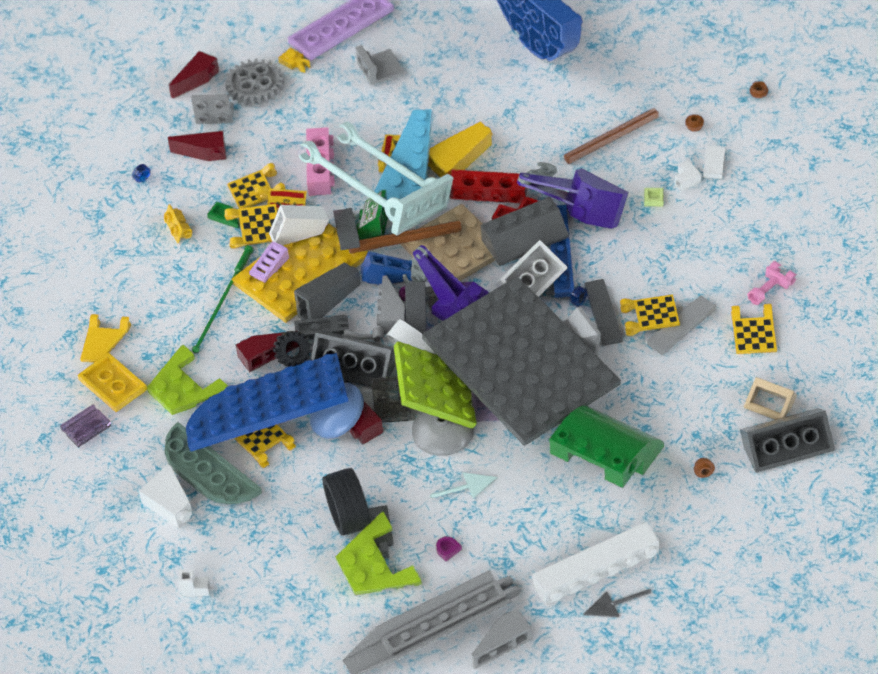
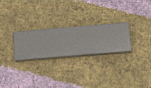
(688, 319)

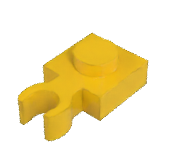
(292, 59)

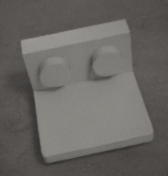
(378, 66)
(212, 108)

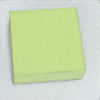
(653, 196)

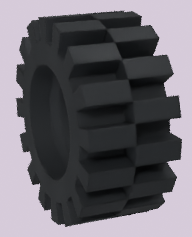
(280, 348)

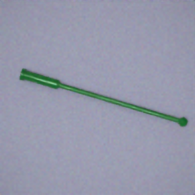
(248, 250)

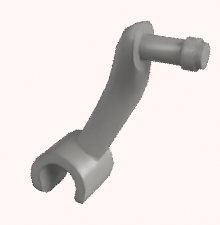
(377, 333)

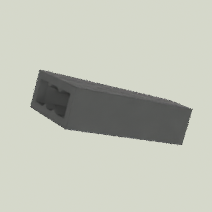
(326, 291)

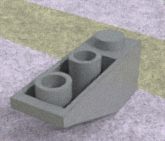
(390, 305)

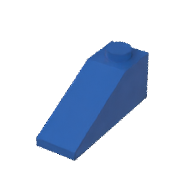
(380, 265)

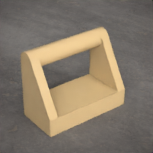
(760, 384)

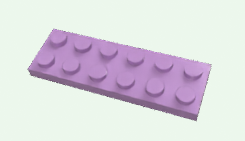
(338, 26)

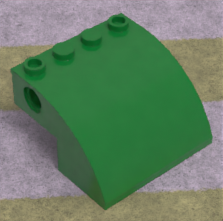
(605, 443)

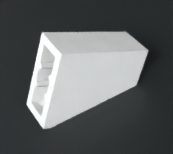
(298, 223)
(166, 497)

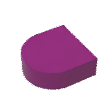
(447, 547)

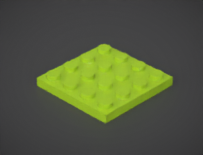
(432, 386)

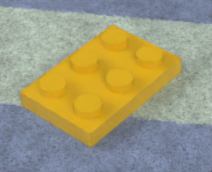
(112, 382)

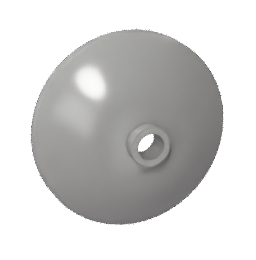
(440, 437)

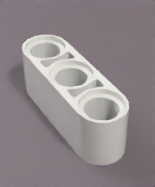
(407, 334)

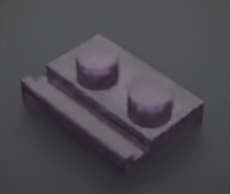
(85, 425)

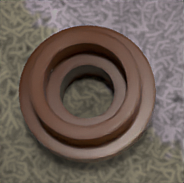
(759, 89)
(694, 122)
(704, 468)

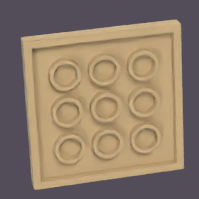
(459, 251)

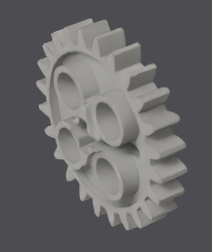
(254, 82)

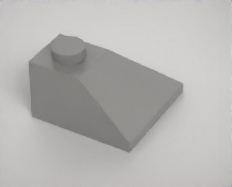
(584, 329)

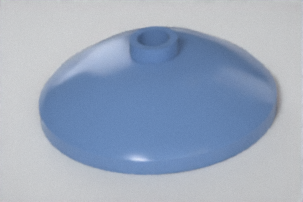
(340, 418)

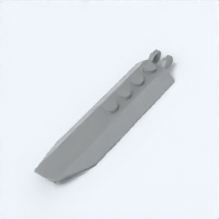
(430, 621)

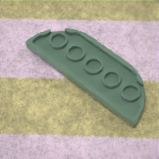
(207, 470)

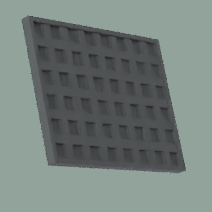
(521, 360)

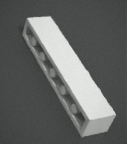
(595, 563)

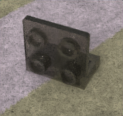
(388, 401)

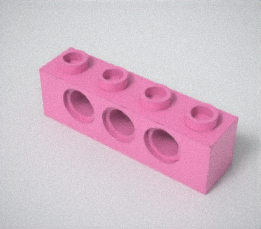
(318, 177)

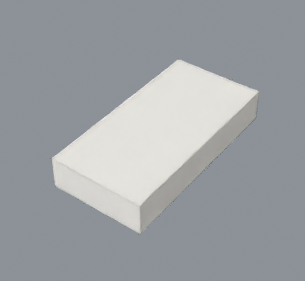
(714, 162)

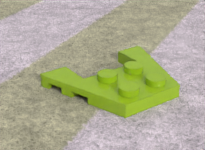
(176, 389)
(365, 565)

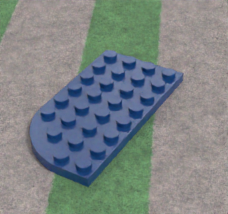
(267, 401)

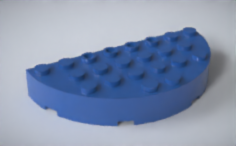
(544, 26)

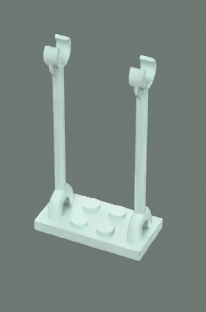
(409, 210)

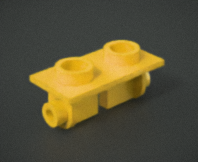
(177, 223)

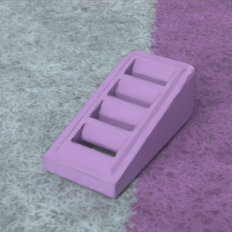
(275, 251)

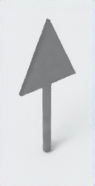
(606, 608)

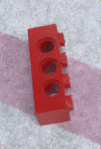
(486, 186)

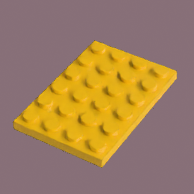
(306, 261)

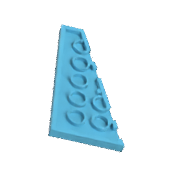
(412, 153)

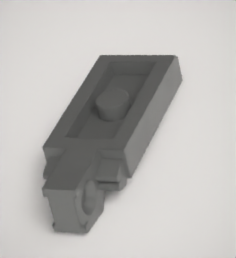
(387, 539)

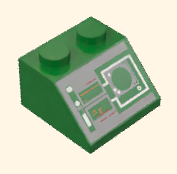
(372, 219)

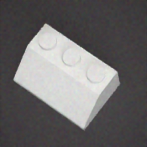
(536, 269)

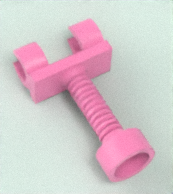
(757, 295)

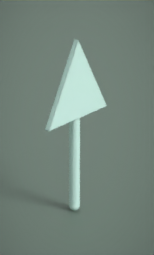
(475, 483)

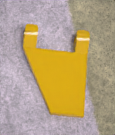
(102, 340)

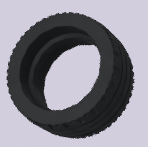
(346, 501)

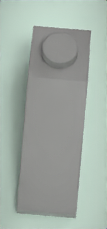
(505, 635)

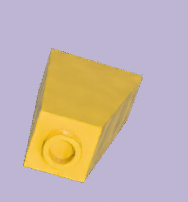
(460, 149)

